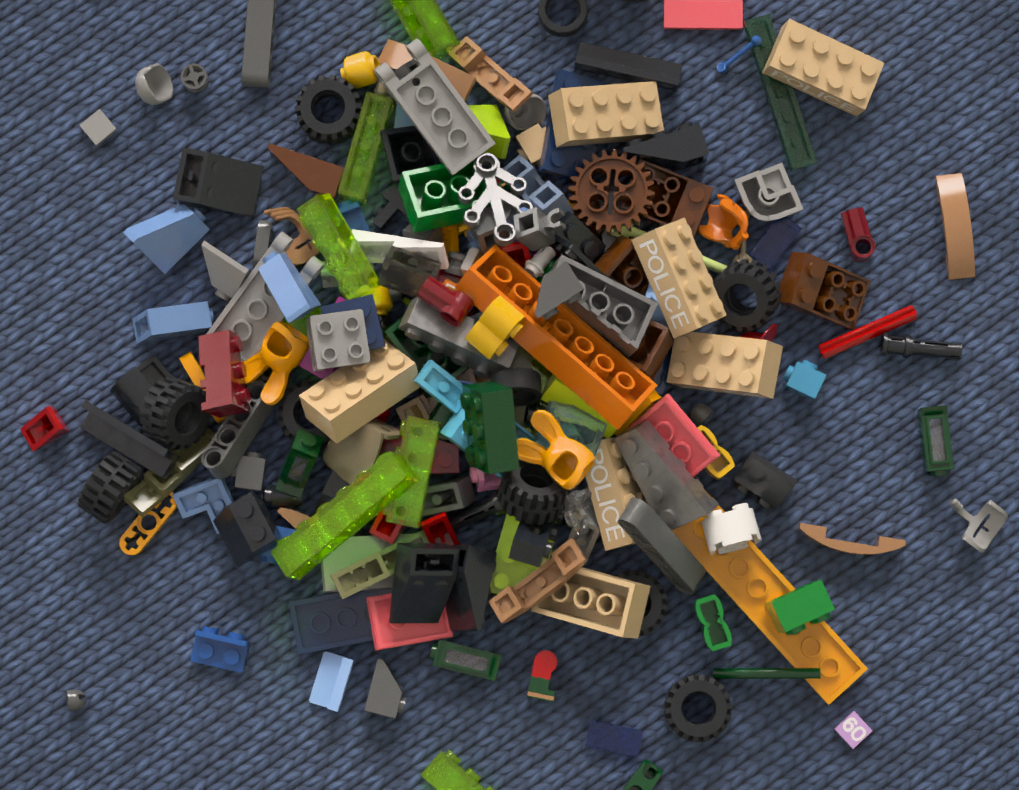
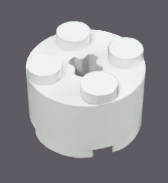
(730, 529)

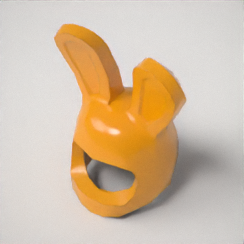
(282, 351)
(564, 460)

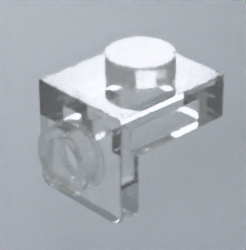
(575, 510)

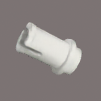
(540, 261)

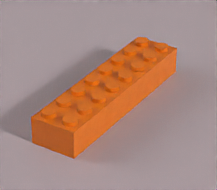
(561, 342)

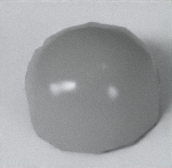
(154, 84)
(529, 114)

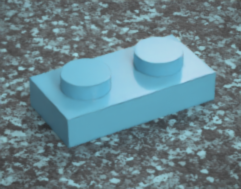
(440, 385)

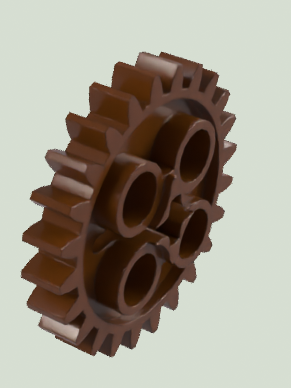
(635, 193)

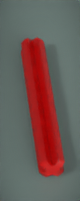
(867, 332)

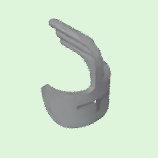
(993, 523)

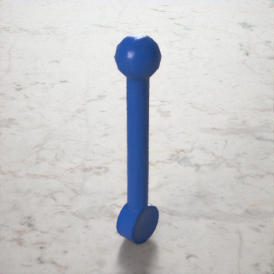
(723, 67)

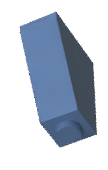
(168, 235)
(288, 287)
(172, 322)

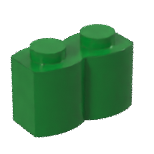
(714, 630)

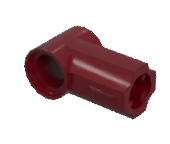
(857, 232)
(452, 305)

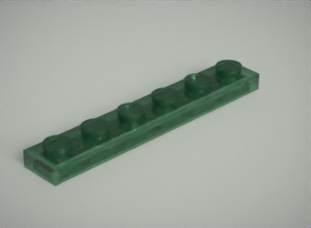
(781, 98)

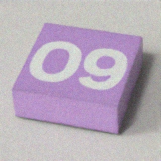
(853, 729)

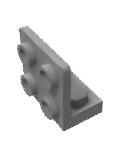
(337, 339)

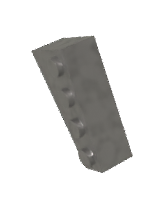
(610, 307)
(426, 324)
(663, 477)

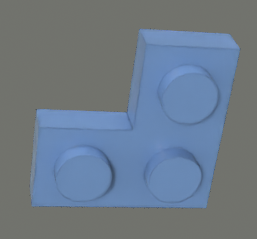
(208, 495)

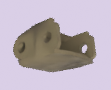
(358, 449)

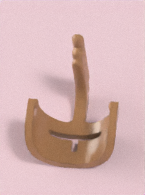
(305, 253)

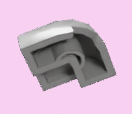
(769, 194)

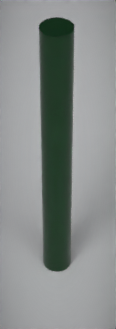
(767, 673)

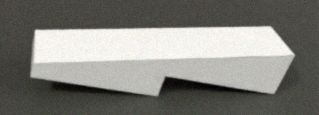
(377, 246)

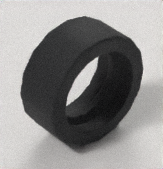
(562, 31)
(523, 382)

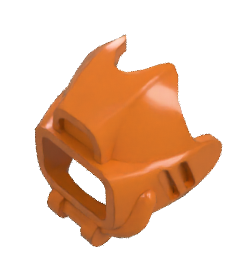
(723, 220)

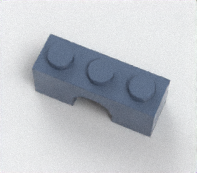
(540, 194)

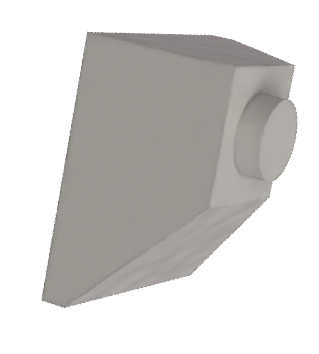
(224, 272)

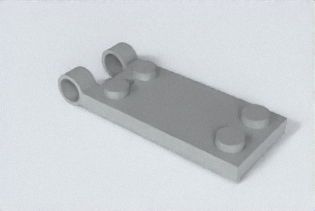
(437, 110)
(253, 305)

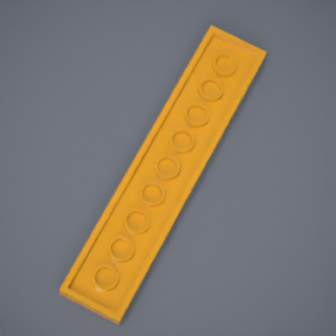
(751, 583)

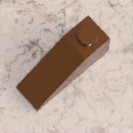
(314, 174)

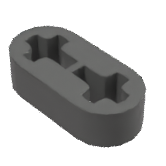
(263, 240)

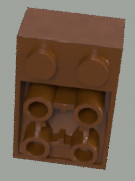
(674, 198)
(822, 290)

